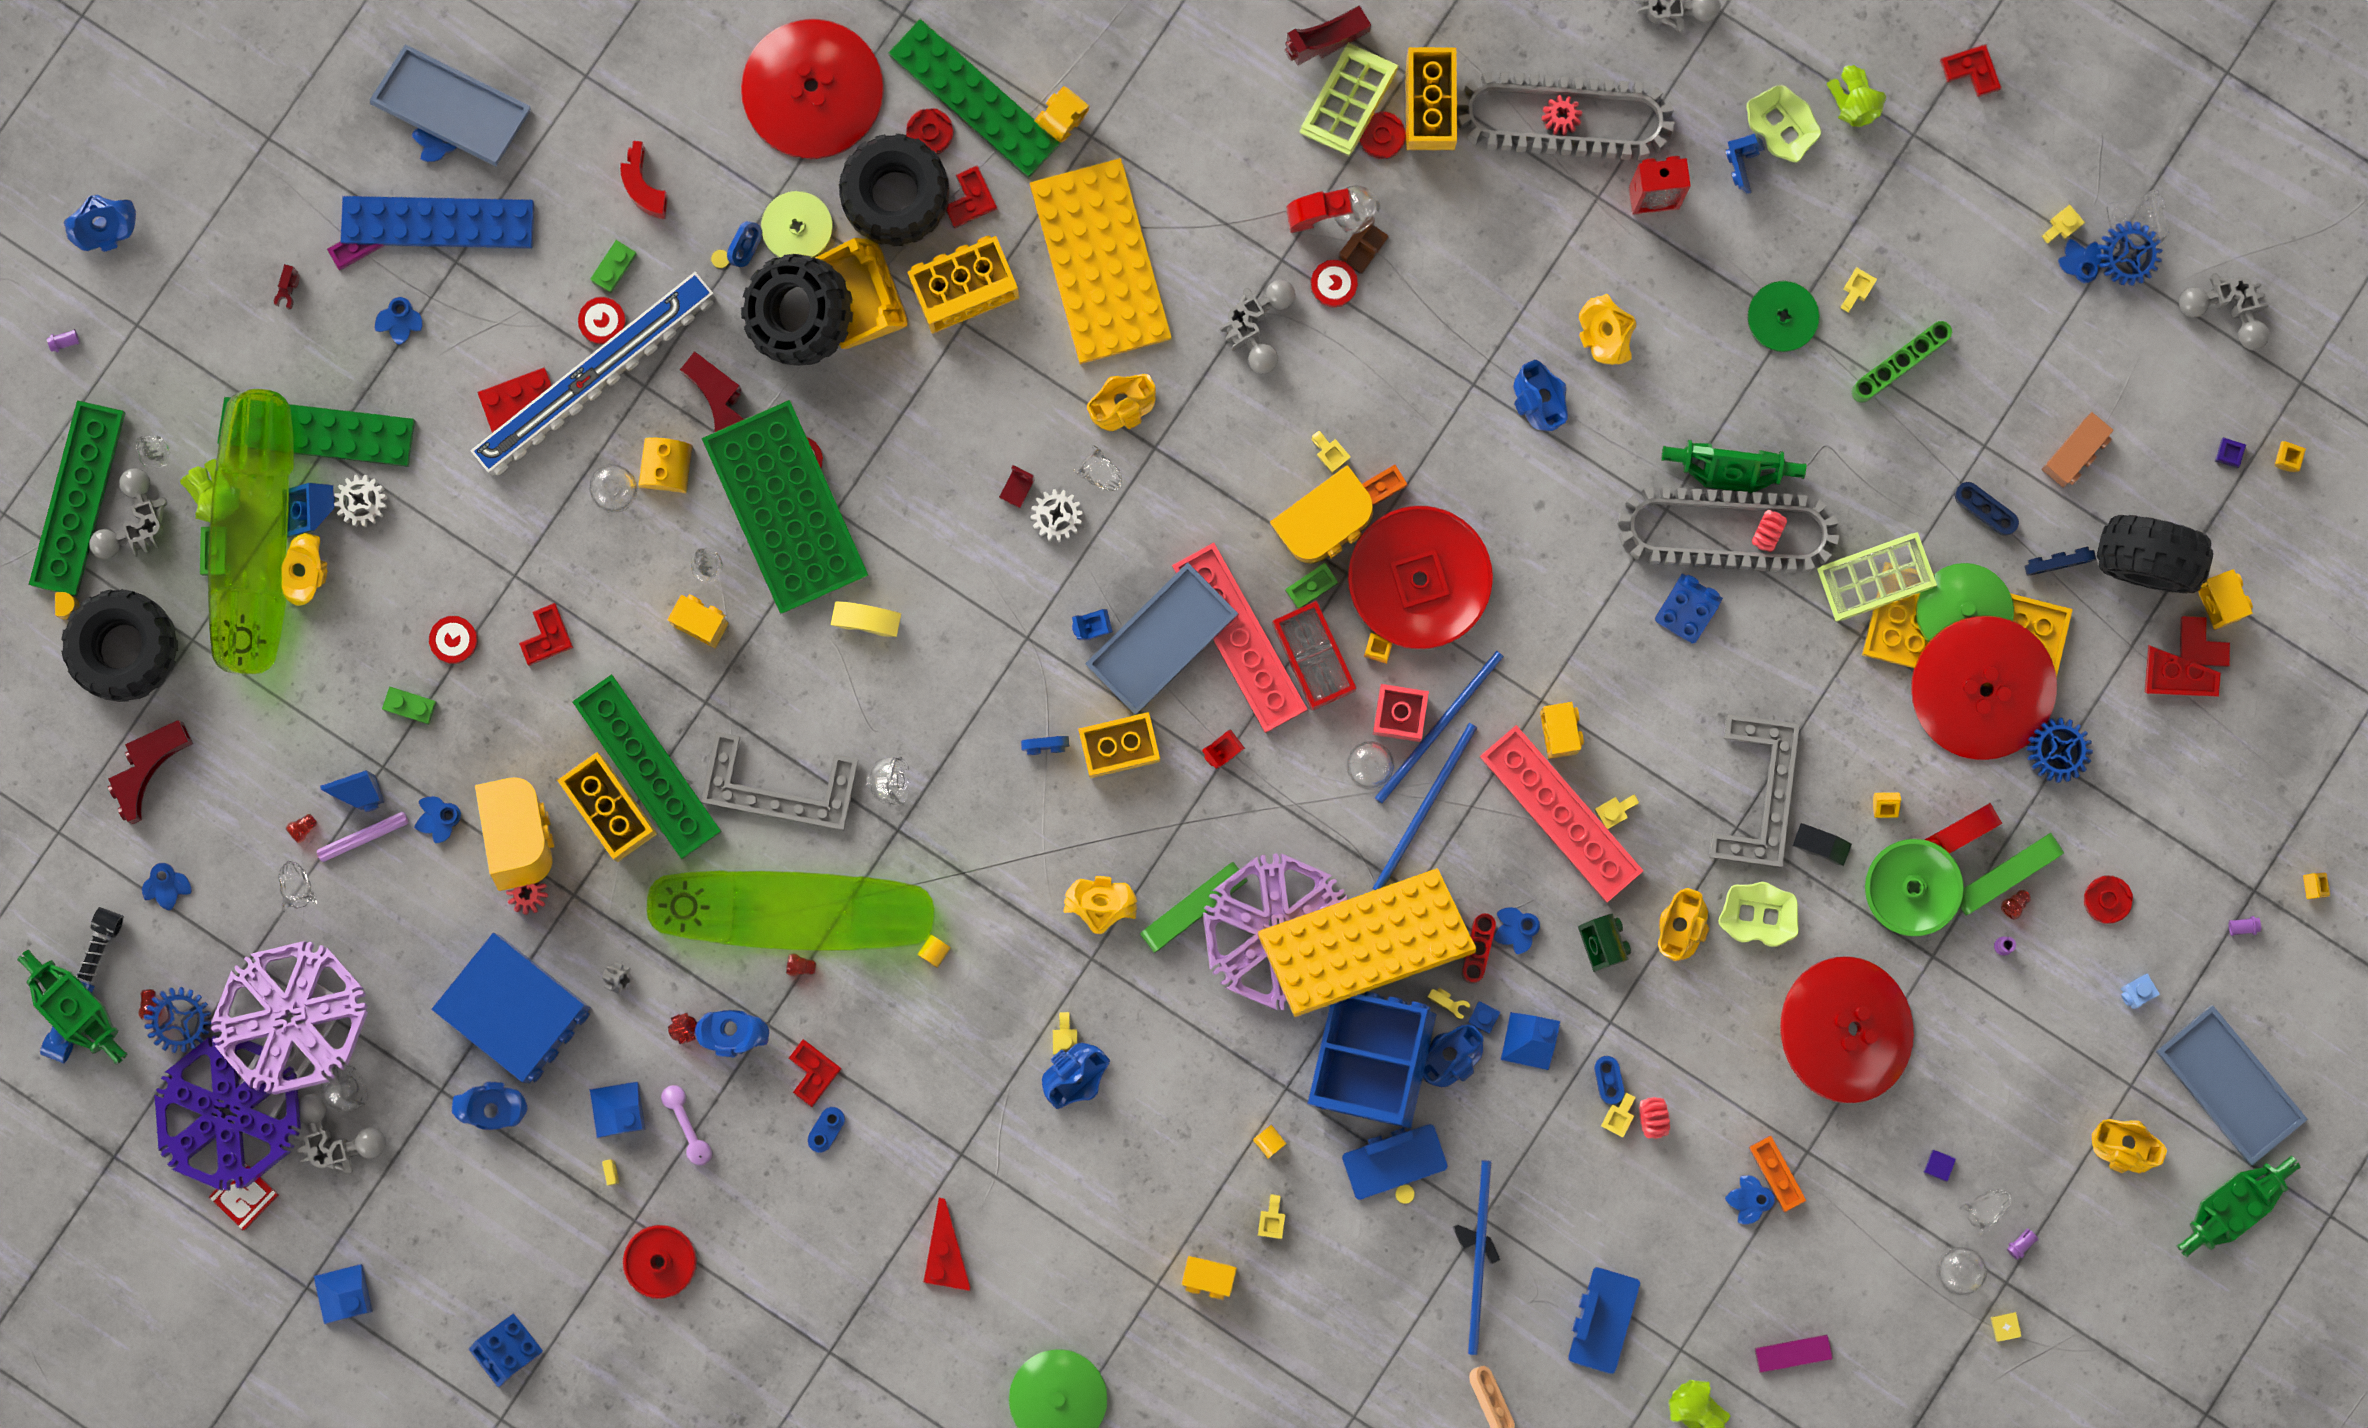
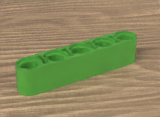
(1908, 352)
(2010, 873)
(1187, 910)

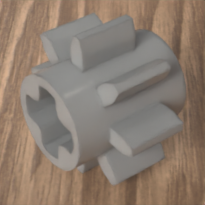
(617, 977)

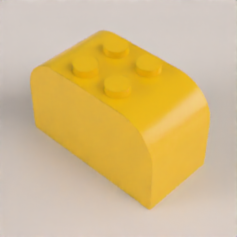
(1431, 98)
(1325, 518)
(607, 807)
(514, 832)

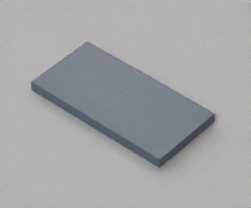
(450, 105)
(1162, 638)
(2231, 1085)

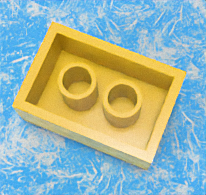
(1119, 745)

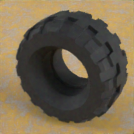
(885, 156)
(827, 315)
(2155, 554)
(92, 623)

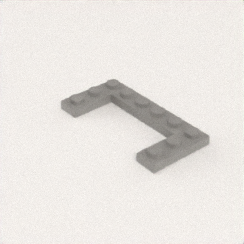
(1783, 742)
(721, 793)

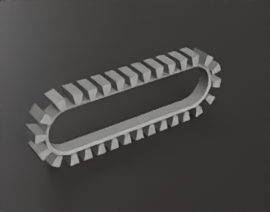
(1643, 153)
(1725, 496)

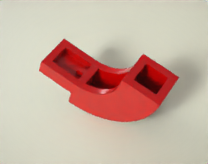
(645, 197)
(1316, 207)
(1967, 829)

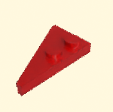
(944, 1259)

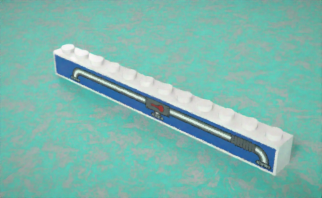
(593, 374)

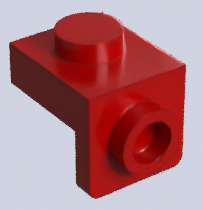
(1223, 749)

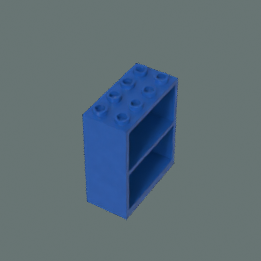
(511, 1009)
(1373, 1058)

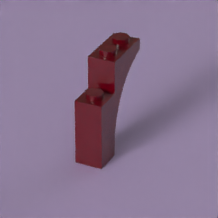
(1326, 37)
(716, 387)
(147, 756)

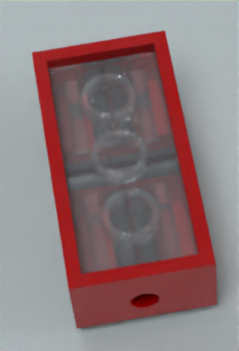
(1659, 185)
(1314, 656)

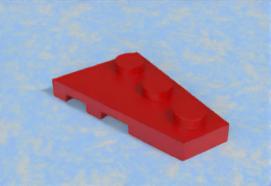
(510, 397)
(2178, 676)

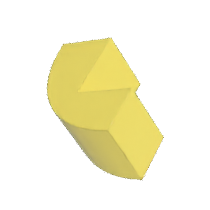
(866, 618)

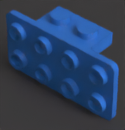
(1394, 1161)
(1603, 1320)

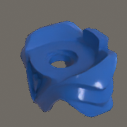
(113, 225)
(1527, 384)
(749, 1034)
(1469, 1047)
(1061, 1078)
(509, 1102)

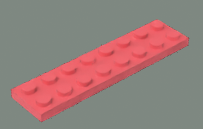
(1248, 648)
(1561, 814)

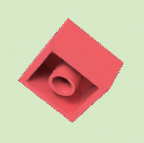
(1400, 713)

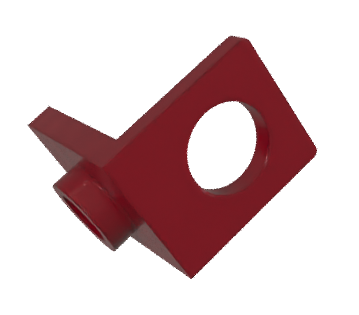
(1017, 487)

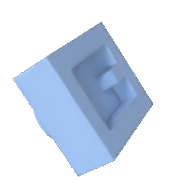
(2139, 991)

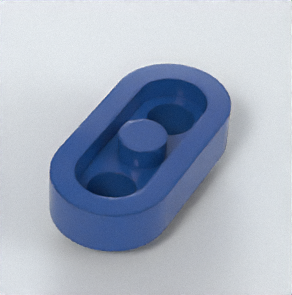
(744, 244)
(1034, 746)
(1609, 1080)
(825, 1129)

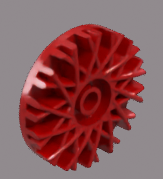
(641, 1265)

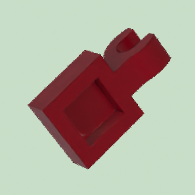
(288, 280)

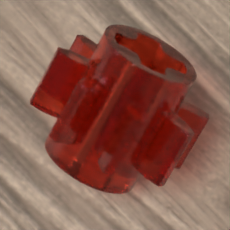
(682, 1028)

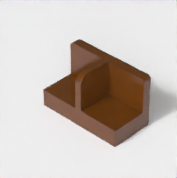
(1363, 247)

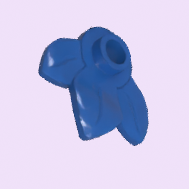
(434, 147)
(2080, 257)
(398, 323)
(434, 818)
(166, 889)
(1513, 931)
(1746, 1199)

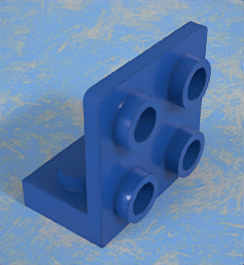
(1745, 146)
(505, 1349)

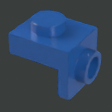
(1091, 625)

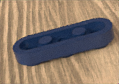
(1997, 510)
(2060, 561)

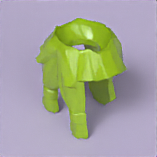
(1862, 103)
(201, 488)
(1696, 1406)

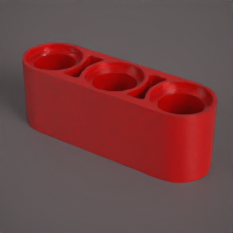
(1485, 938)

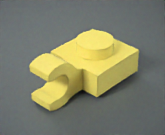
(2063, 223)
(1858, 287)
(1332, 453)
(1614, 812)
(1442, 999)
(1065, 1037)
(1618, 1118)
(1271, 1221)

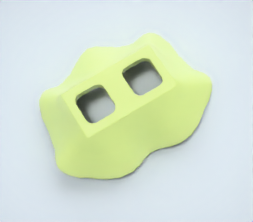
(1795, 114)
(1760, 896)

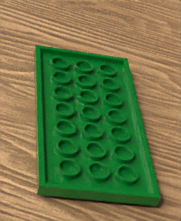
(784, 507)

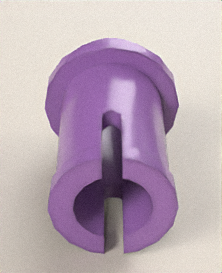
(63, 340)
(2245, 926)
(1999, 947)
(2022, 1244)

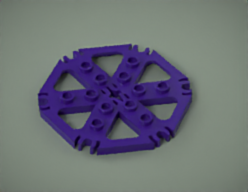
(228, 1135)

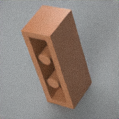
(2078, 450)

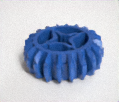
(2125, 244)
(2065, 759)
(167, 1025)

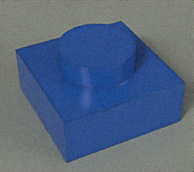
(1484, 1017)

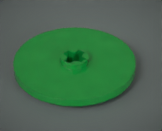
(1766, 324)

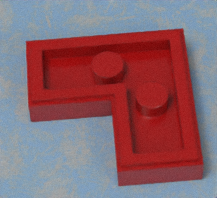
(1975, 63)
(976, 201)
(552, 639)
(2196, 648)
(819, 1070)

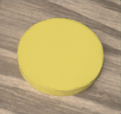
(719, 259)
(1405, 1194)

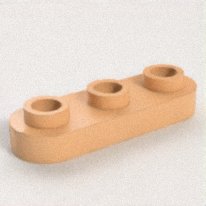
(1490, 1398)

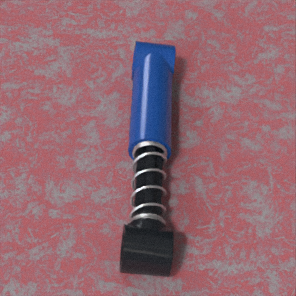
(104, 926)

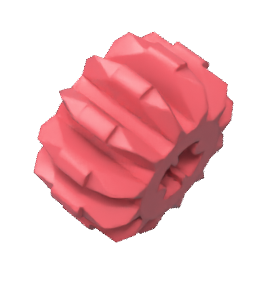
(1561, 107)
(1769, 531)
(523, 902)
(1654, 1117)

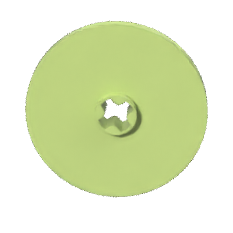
(804, 209)

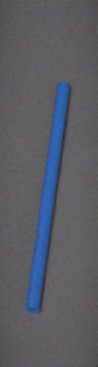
(1439, 727)
(1425, 806)
(1479, 1257)

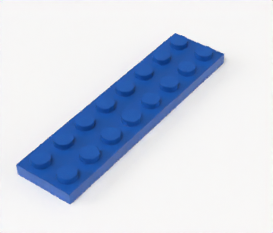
(437, 222)

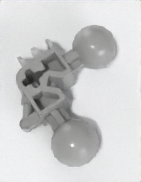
(1674, 11)
(2252, 333)
(1262, 357)
(133, 484)
(368, 1142)

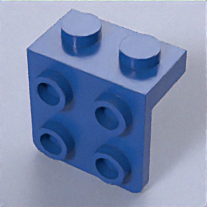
(1688, 608)

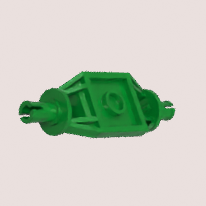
(1732, 469)
(71, 1007)
(2237, 1205)

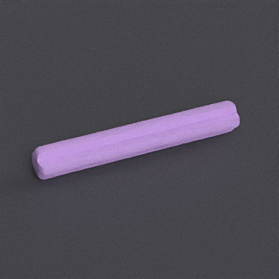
(362, 836)

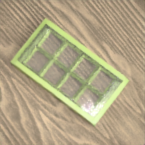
(1349, 99)
(1877, 577)

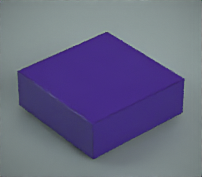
(2230, 452)
(1939, 1165)

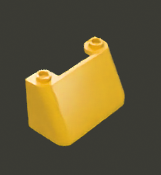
(874, 296)

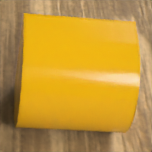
(2289, 457)
(65, 605)
(1377, 648)
(1886, 805)
(2316, 885)
(934, 950)
(1269, 1141)

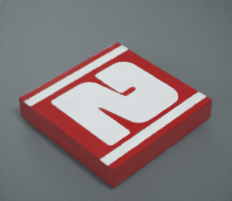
(247, 1203)

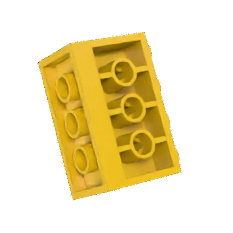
(963, 299)

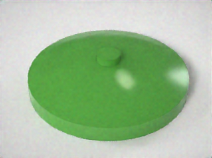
(1962, 593)
(1914, 887)
(1058, 1392)

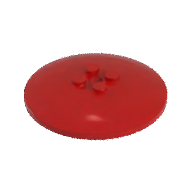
(820, 120)
(1426, 543)
(1959, 663)
(1818, 1034)

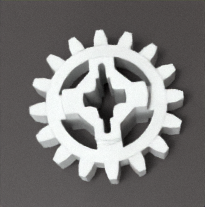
(364, 493)
(1067, 518)

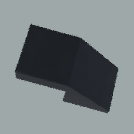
(1822, 844)
(1468, 1238)

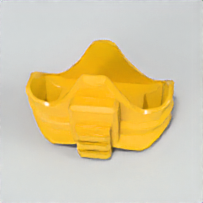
(1606, 330)
(1128, 412)
(303, 551)
(1100, 902)
(1691, 907)
(2108, 1146)

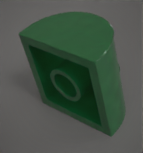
(1604, 942)

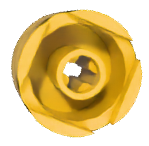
(1063, 114)

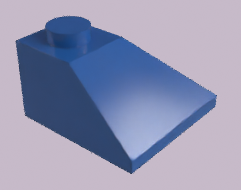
(308, 507)
(357, 790)
(1530, 1040)
(617, 1109)
(343, 1294)

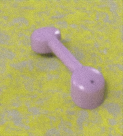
(674, 1098)

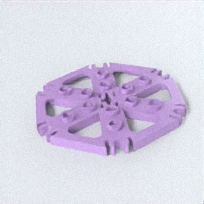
(1253, 920)
(277, 1004)

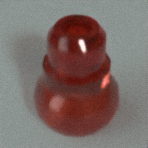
(299, 829)
(2014, 906)
(799, 965)
(146, 999)

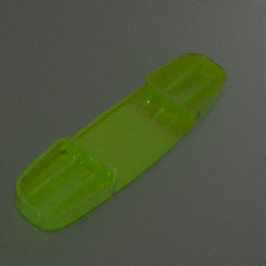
(249, 531)
(790, 910)

